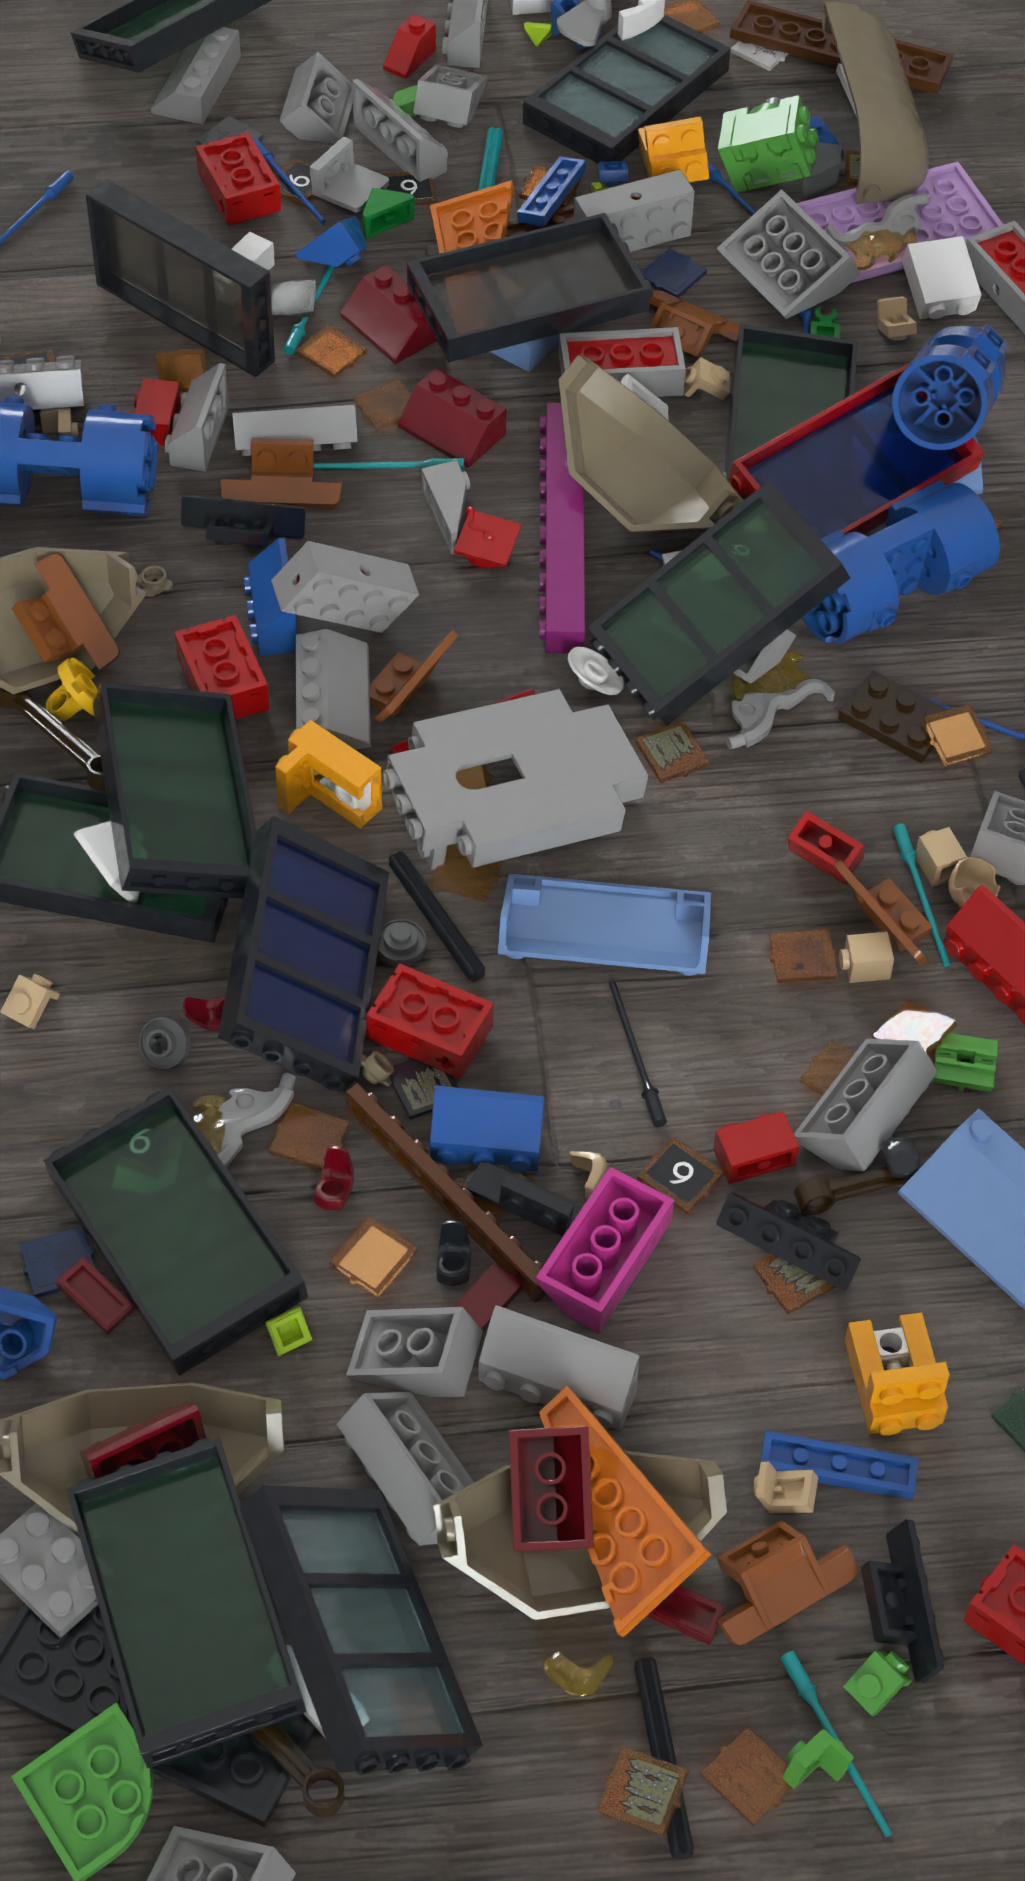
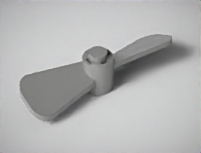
(585, 20)

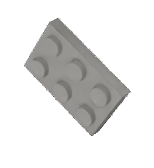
(47, 1569)

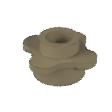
(154, 580)
(377, 1068)

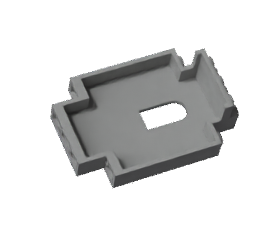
(571, 790)

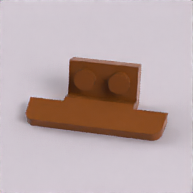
(693, 322)
(283, 476)
(65, 618)
(403, 678)
(891, 913)
(779, 1579)

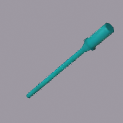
(298, 331)
(372, 465)
(908, 855)
(808, 1693)

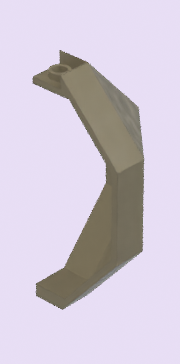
(637, 458)
(103, 576)
(44, 1442)
(477, 1536)

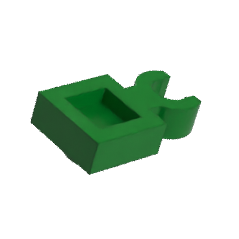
(825, 325)

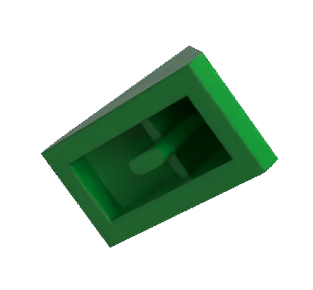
(386, 211)

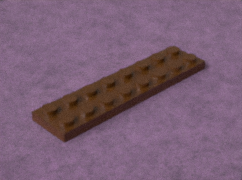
(805, 38)

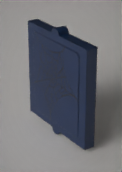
(673, 273)
(52, 1256)

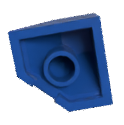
(337, 245)
(25, 1331)

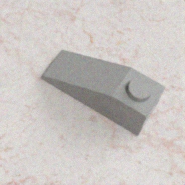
(445, 493)

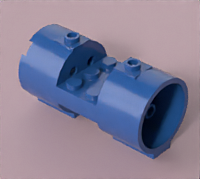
(962, 377)
(112, 459)
(930, 543)

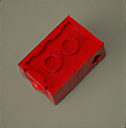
(238, 178)
(221, 661)
(429, 1021)
(1000, 1605)

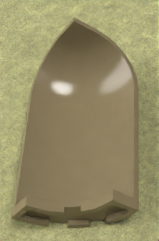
(889, 126)

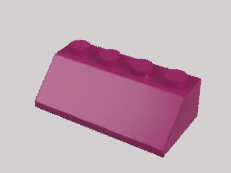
(605, 1248)

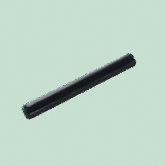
(437, 916)
(662, 1748)

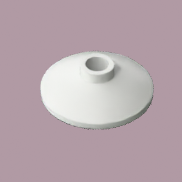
(594, 671)

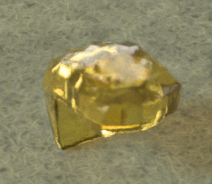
(574, 1678)

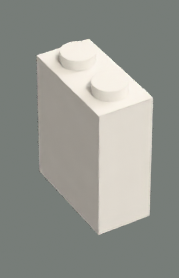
(941, 278)

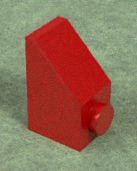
(411, 46)

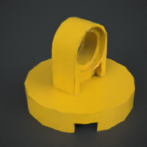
(76, 689)

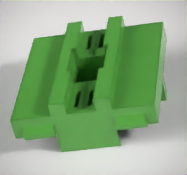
(975, 1074)

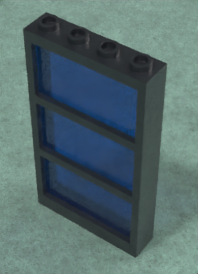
(305, 955)

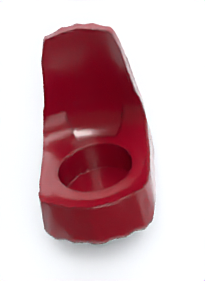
(204, 1012)
(335, 1180)

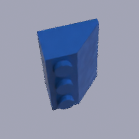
(272, 628)
(486, 1127)

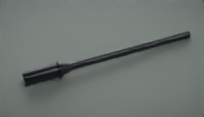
(649, 1093)

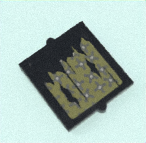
(416, 1085)

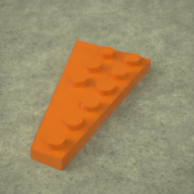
(473, 217)
(638, 1537)

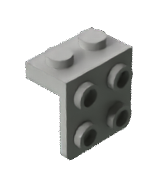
(341, 180)

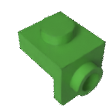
(878, 1680)
(820, 1751)

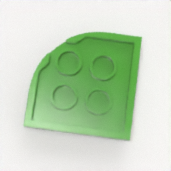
(90, 1792)

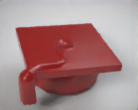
(486, 539)

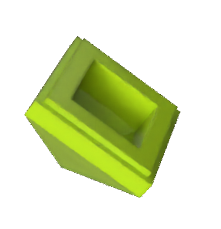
(537, 32)
(288, 1331)

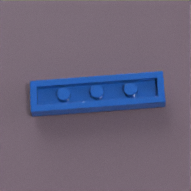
(551, 191)
(843, 1464)

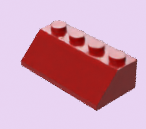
(992, 947)

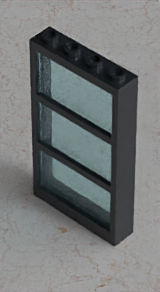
(624, 86)
(360, 1630)

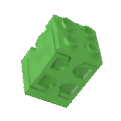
(768, 143)

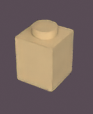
(938, 855)
(867, 957)

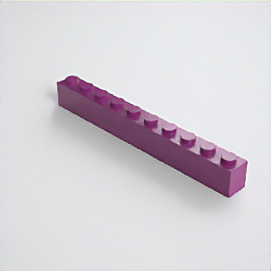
(563, 539)

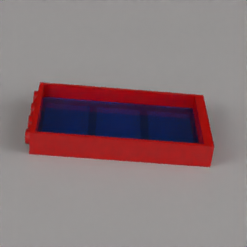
(851, 463)

